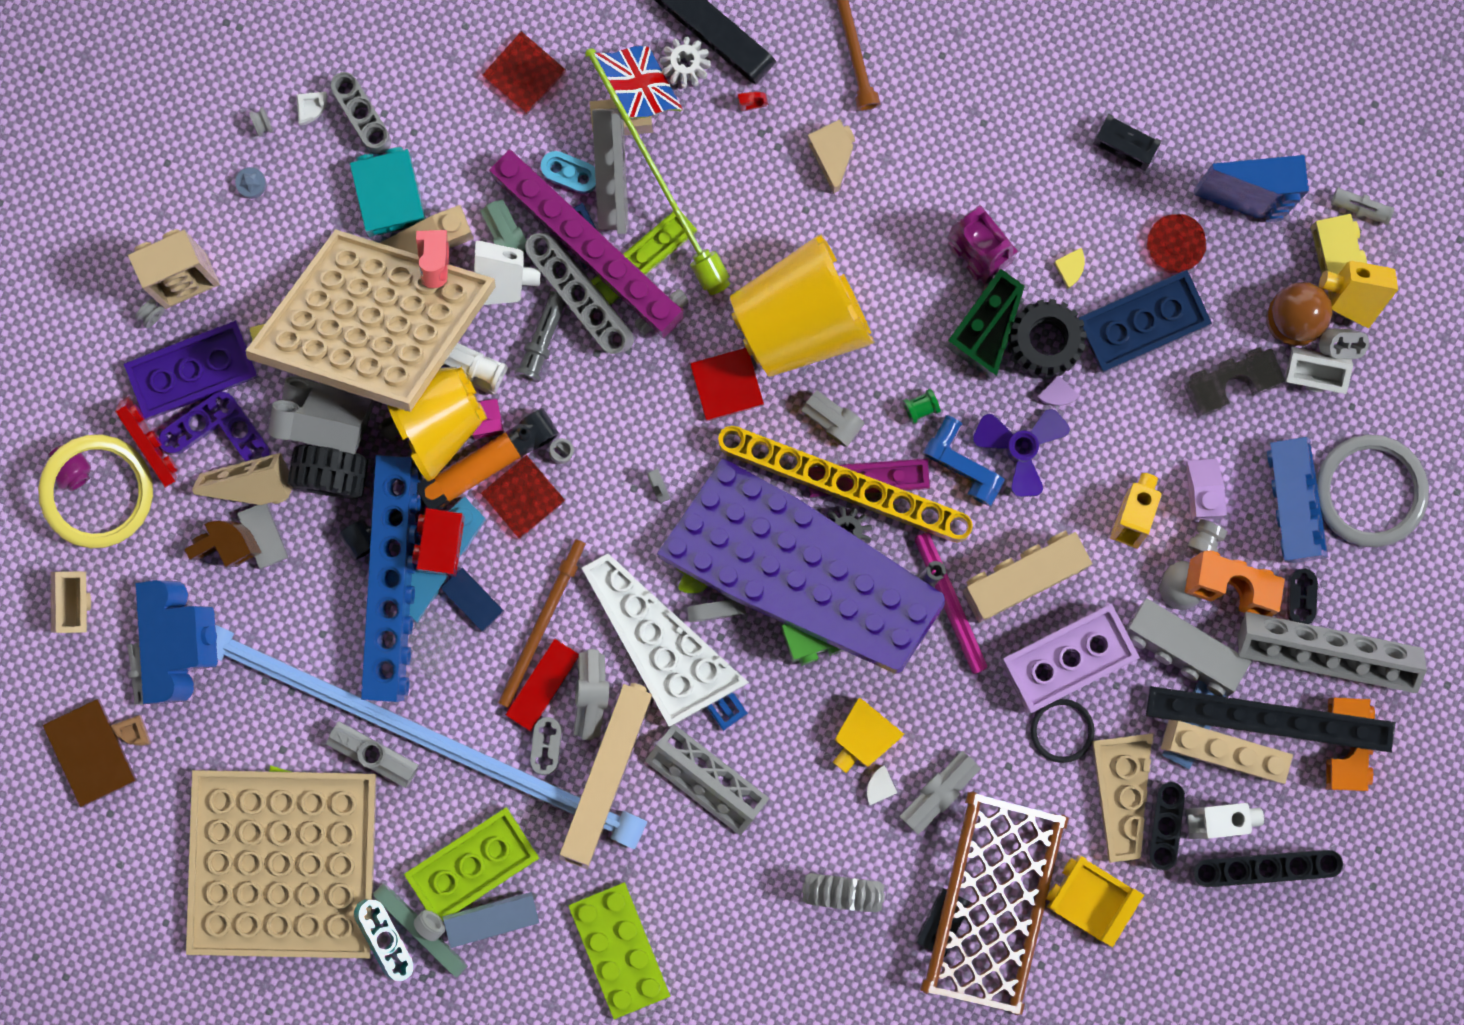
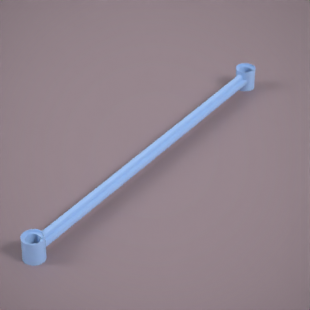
(625, 828)

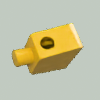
(1360, 290)
(1137, 512)
(864, 736)

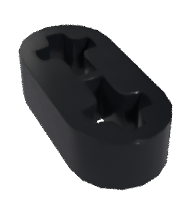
(1309, 597)

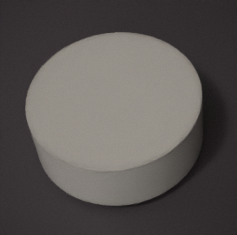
(429, 925)

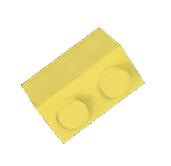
(1337, 243)

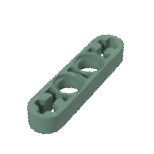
(406, 917)

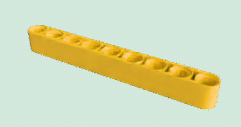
(855, 495)

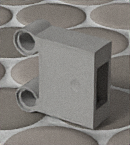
(320, 415)

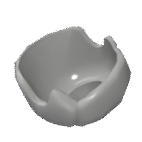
(1173, 587)

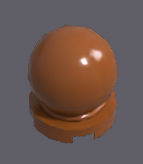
(1299, 314)

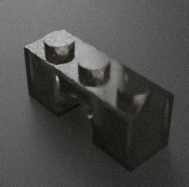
(1258, 371)

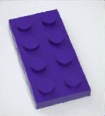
(190, 370)

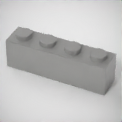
(1187, 648)

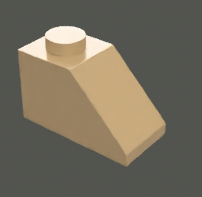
(832, 150)

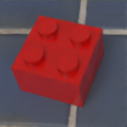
(439, 542)

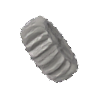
(843, 893)

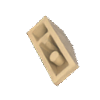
(451, 220)
(250, 482)

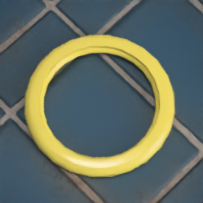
(69, 450)

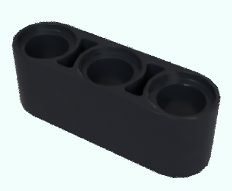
(1173, 812)

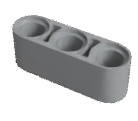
(355, 100)

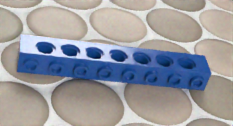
(383, 532)

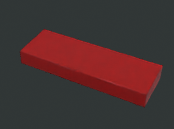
(542, 685)

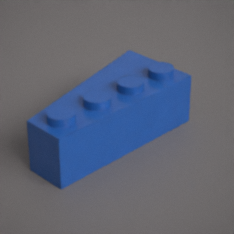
(1298, 500)

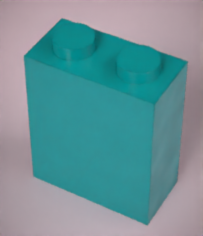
(387, 191)

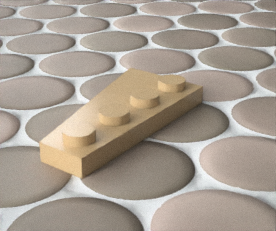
(1122, 785)

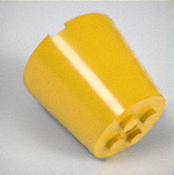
(800, 311)

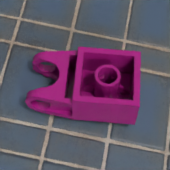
(981, 245)

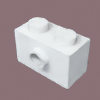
(1318, 371)

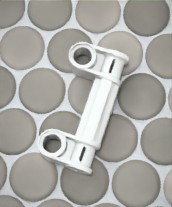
(483, 371)

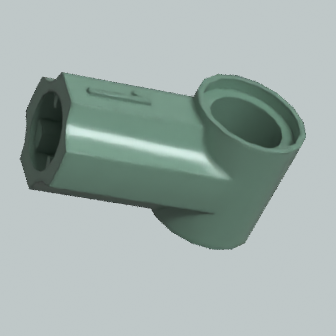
(503, 226)

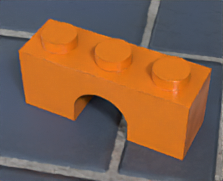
(1258, 588)
(1353, 770)

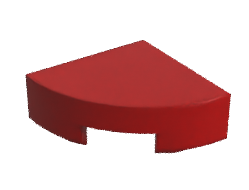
(752, 100)

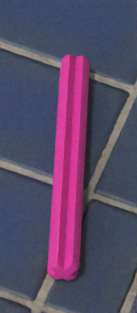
(953, 607)

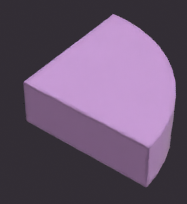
(1058, 393)

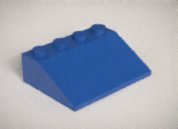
(1257, 186)

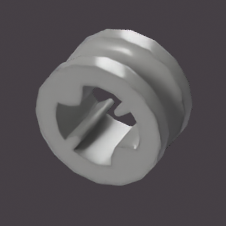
(261, 121)
(149, 313)

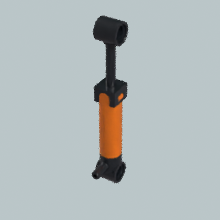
(528, 435)

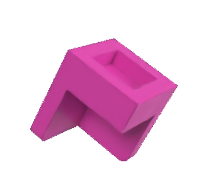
(493, 424)

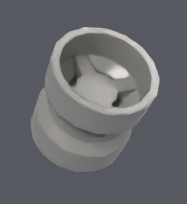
(1208, 537)

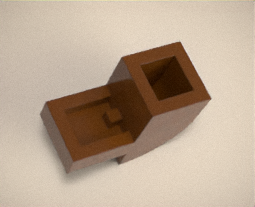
(229, 538)

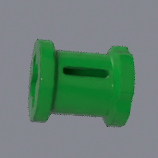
(921, 406)

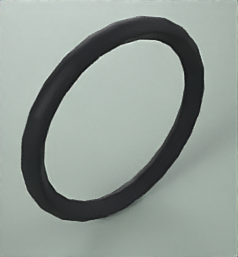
(1066, 759)

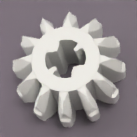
(690, 53)

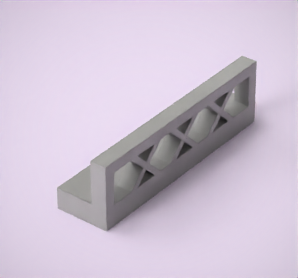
(610, 170)
(703, 783)

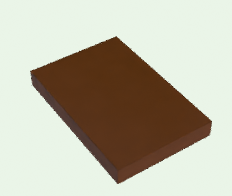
(89, 753)

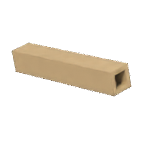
(605, 775)

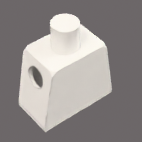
(507, 269)
(1223, 820)

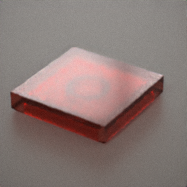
(524, 73)
(523, 497)

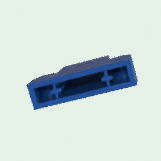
(172, 640)

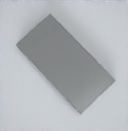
(262, 526)

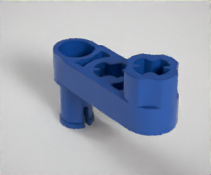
(985, 482)

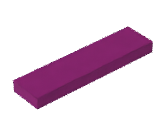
(903, 474)

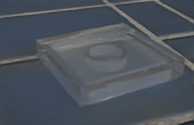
(432, 643)

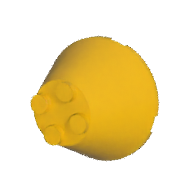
(440, 420)

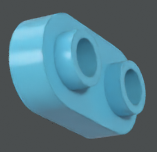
(571, 171)

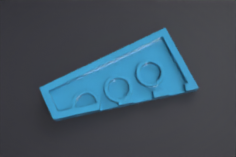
(428, 584)

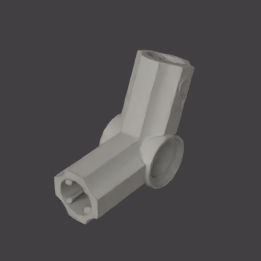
(590, 694)

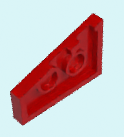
(146, 441)

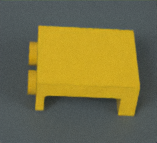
(1094, 900)

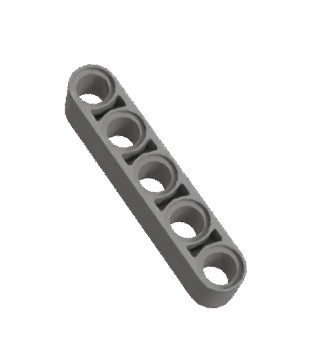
(566, 287)

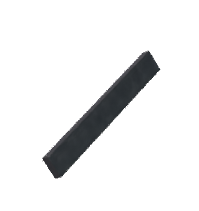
(1271, 719)

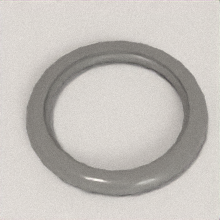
(1419, 479)

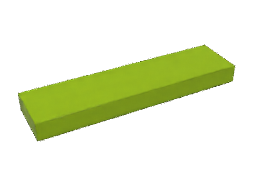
(651, 250)

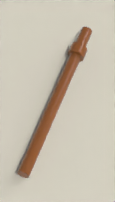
(567, 569)

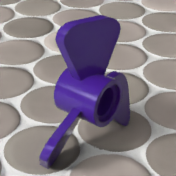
(994, 434)

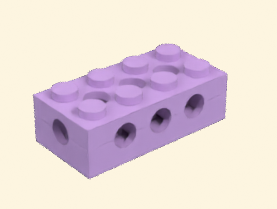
(1089, 667)

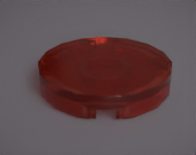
(1176, 243)

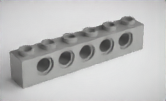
(1331, 652)

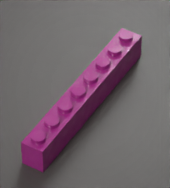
(586, 243)

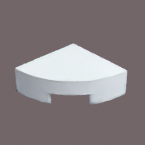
(310, 106)
(880, 786)

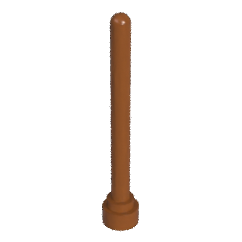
(866, 96)

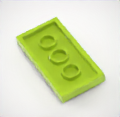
(472, 865)
(619, 950)

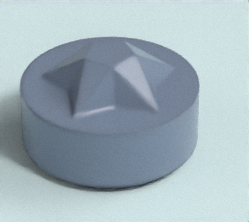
(251, 183)

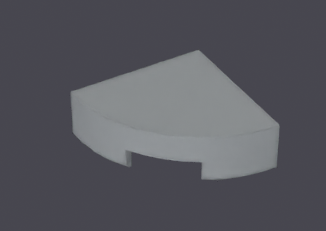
(658, 486)

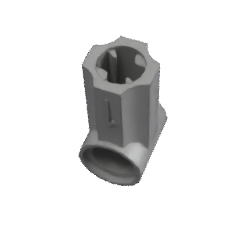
(839, 422)

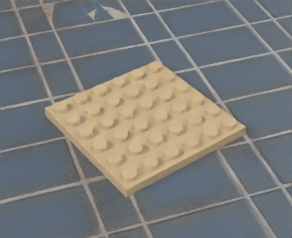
(369, 321)
(280, 863)

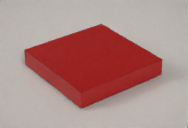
(726, 384)

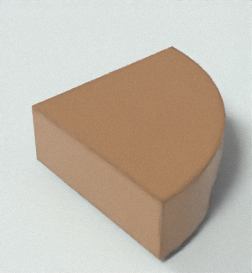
(132, 731)

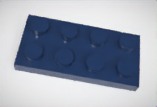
(1145, 321)

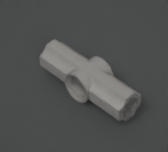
(355, 744)
(940, 792)

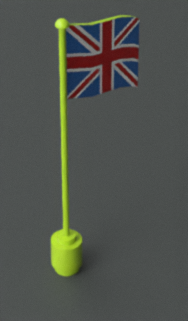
(640, 92)

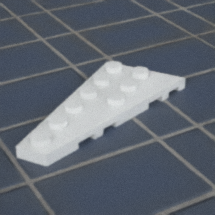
(670, 657)

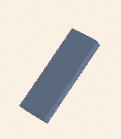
(491, 919)

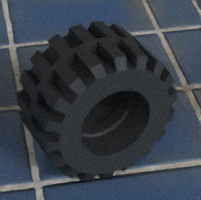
(1058, 316)
(328, 471)

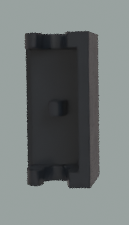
(1126, 142)
(928, 931)

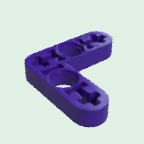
(224, 420)

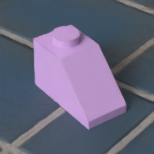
(1206, 490)

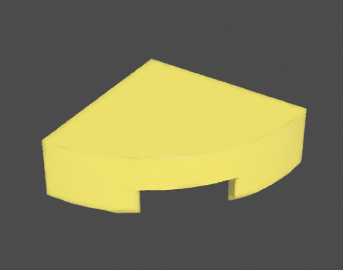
(1071, 267)

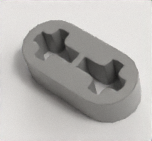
(1344, 338)
(715, 610)
(538, 745)

